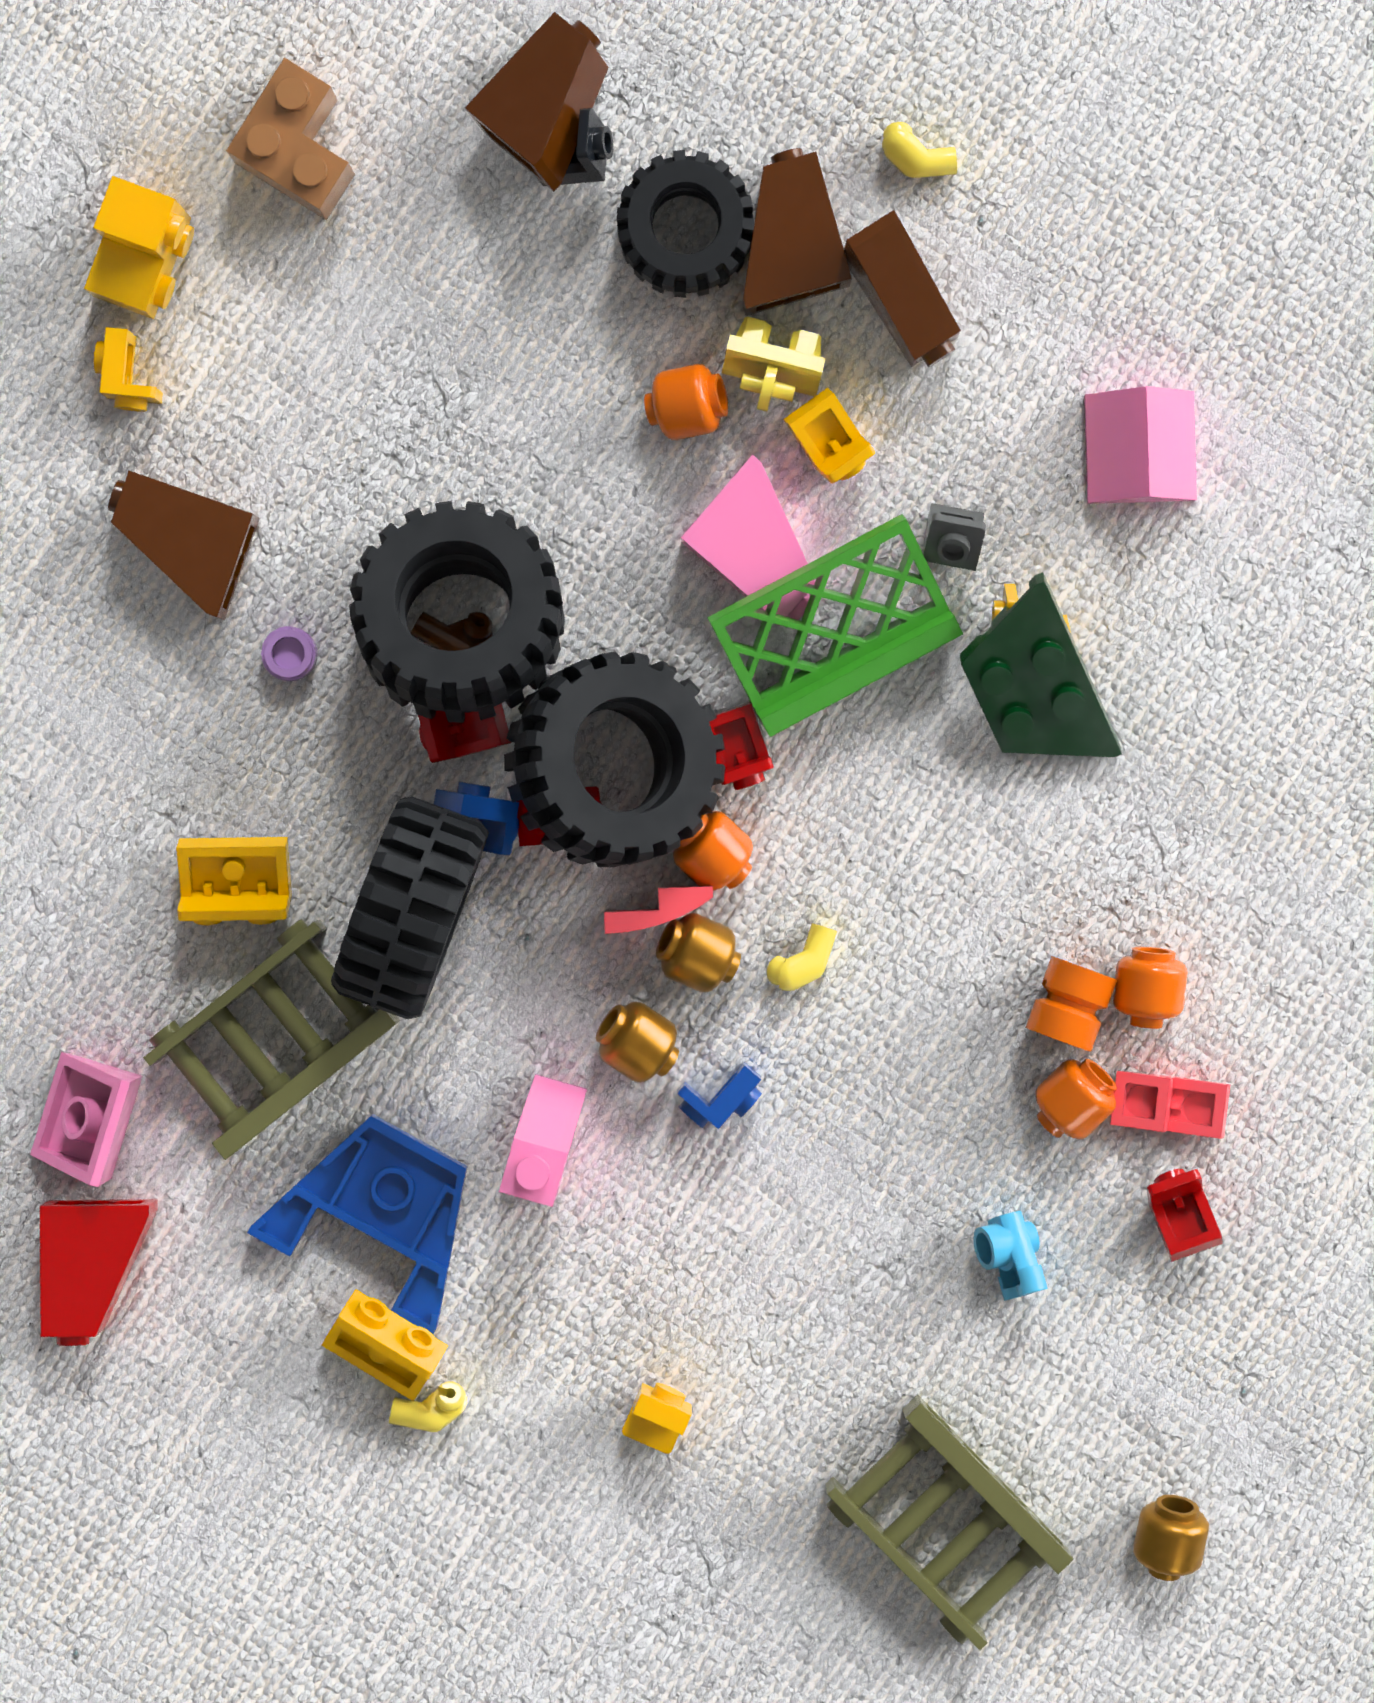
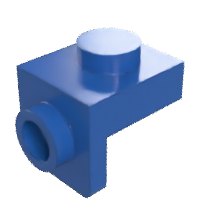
(495, 814)
(735, 1096)

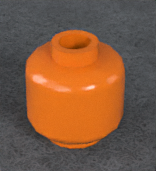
(686, 402)
(716, 853)
(1150, 986)
(1075, 1099)

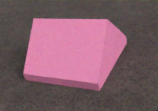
(1140, 445)
(85, 1118)

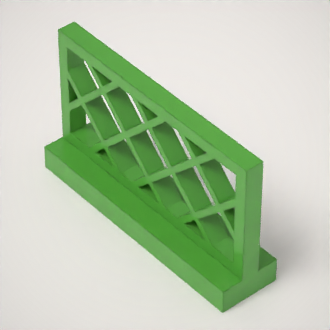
(865, 657)

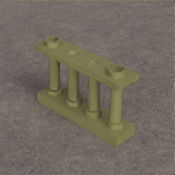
(278, 1089)
(998, 1510)

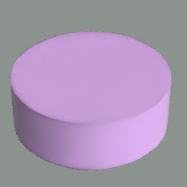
(289, 653)

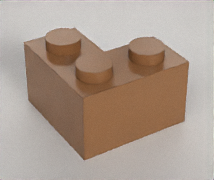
(279, 141)

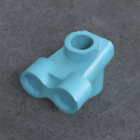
(1011, 1247)

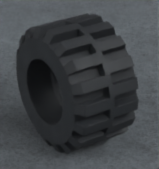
(685, 177)

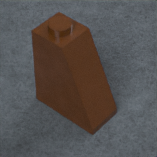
(538, 98)
(794, 237)
(902, 290)
(186, 537)

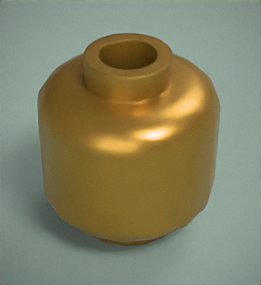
(698, 952)
(637, 1041)
(1171, 1537)

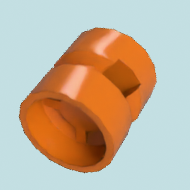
(1071, 1003)

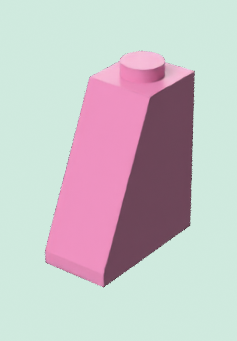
(749, 538)
(543, 1140)

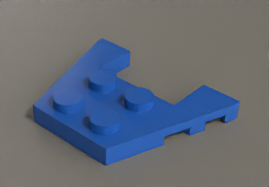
(391, 1191)

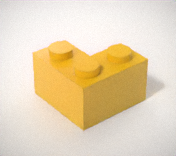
(138, 247)

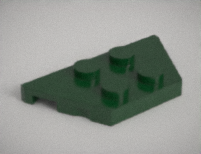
(1036, 682)

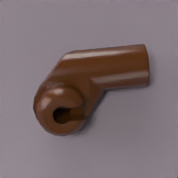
(456, 636)

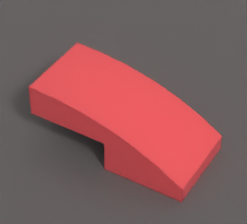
(672, 904)
(1170, 1104)

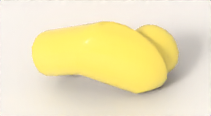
(912, 157)
(806, 965)
(432, 1413)

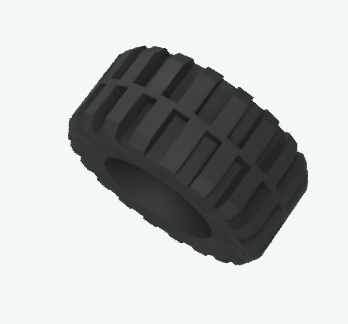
(445, 546)
(679, 742)
(409, 907)

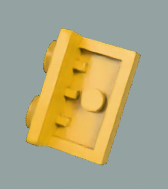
(234, 879)
(384, 1345)

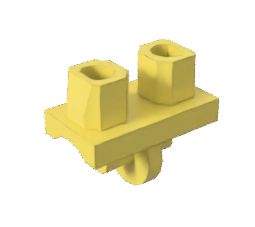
(771, 368)

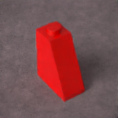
(86, 1261)

